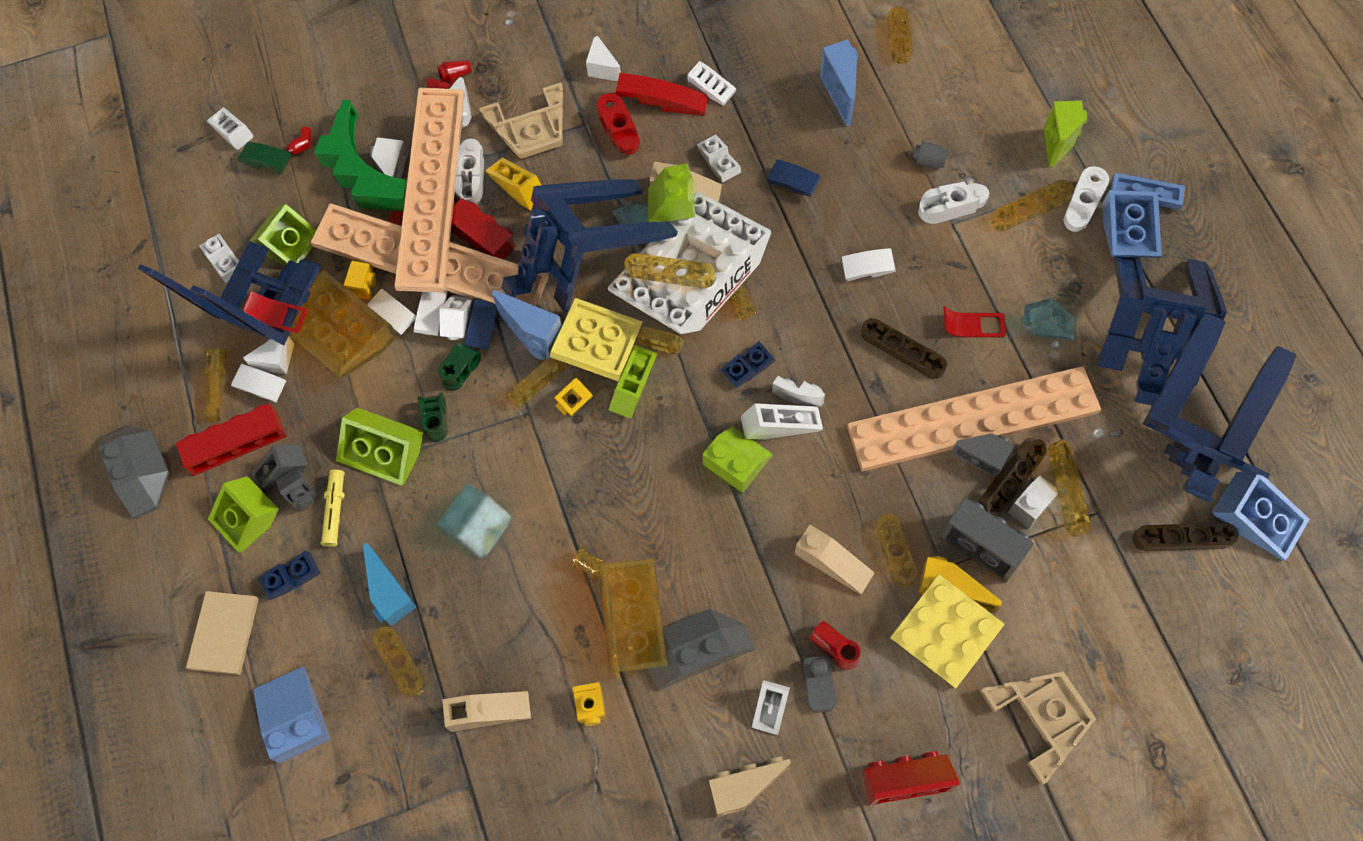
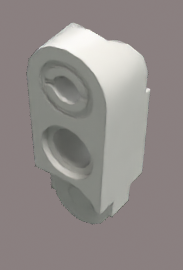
(470, 179)
(944, 207)
(1079, 213)

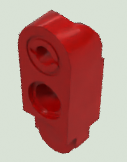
(618, 123)

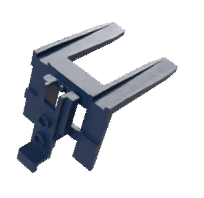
(554, 220)
(290, 288)
(1156, 346)
(1196, 448)

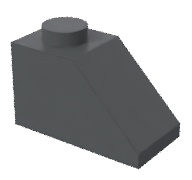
(984, 452)
(276, 463)

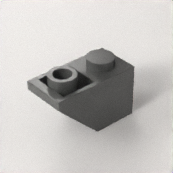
(297, 489)

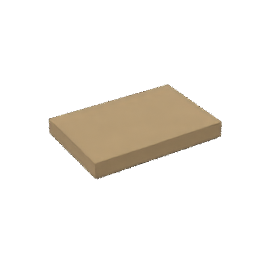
(222, 633)

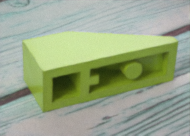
(632, 381)

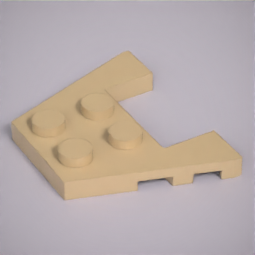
(531, 131)
(1054, 710)

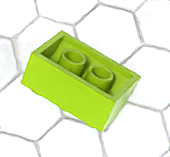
(378, 445)

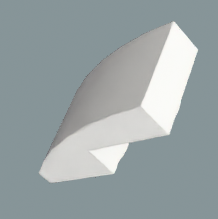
(718, 158)
(220, 256)
(868, 263)
(392, 311)
(428, 313)
(258, 383)
(805, 395)

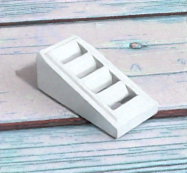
(698, 77)
(231, 129)

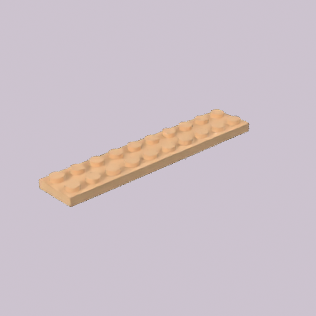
(430, 191)
(378, 243)
(997, 410)

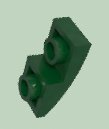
(264, 155)

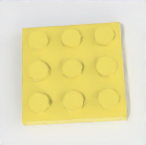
(596, 339)
(947, 630)

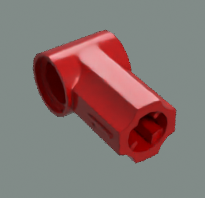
(834, 643)

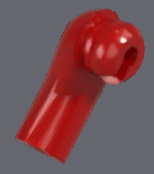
(434, 83)
(301, 143)

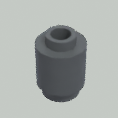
(930, 155)

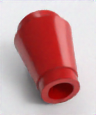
(453, 70)

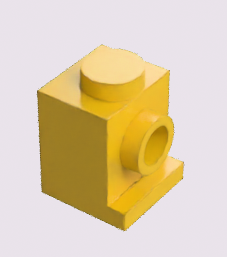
(360, 279)
(574, 388)
(587, 692)

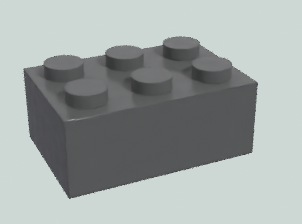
(986, 539)

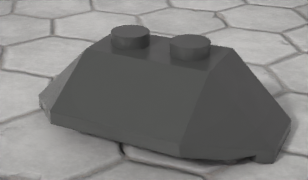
(135, 468)
(700, 645)

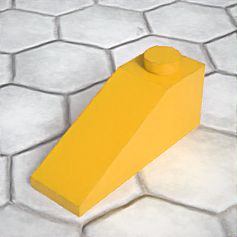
(514, 181)
(960, 579)

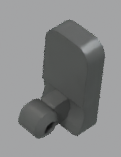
(819, 684)

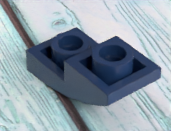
(794, 177)
(481, 324)
(749, 365)
(290, 576)

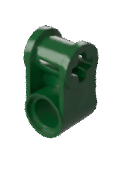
(458, 364)
(433, 412)

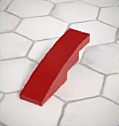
(662, 93)

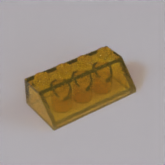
(632, 615)

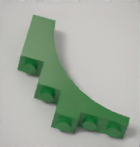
(339, 151)

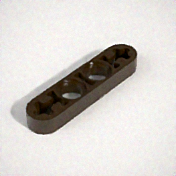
(900, 351)
(1030, 455)
(1185, 537)

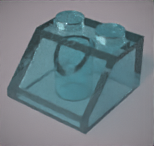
(474, 521)

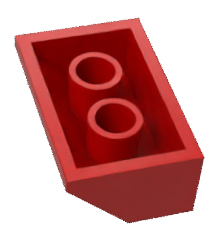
(909, 778)

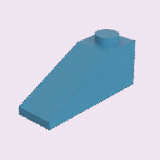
(384, 590)

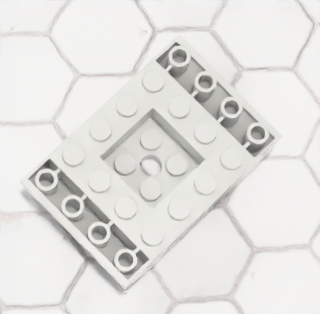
(712, 237)

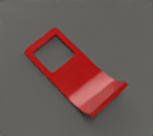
(272, 312)
(969, 324)

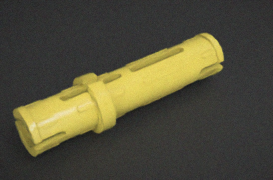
(332, 508)

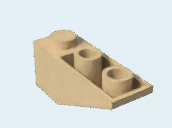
(485, 710)
(739, 790)

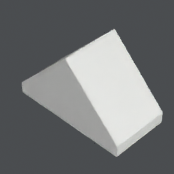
(601, 62)
(271, 357)
(770, 707)

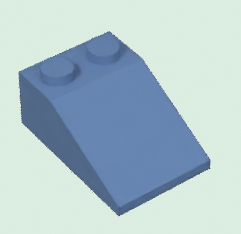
(839, 76)
(1132, 223)
(531, 324)
(1261, 514)
(289, 716)

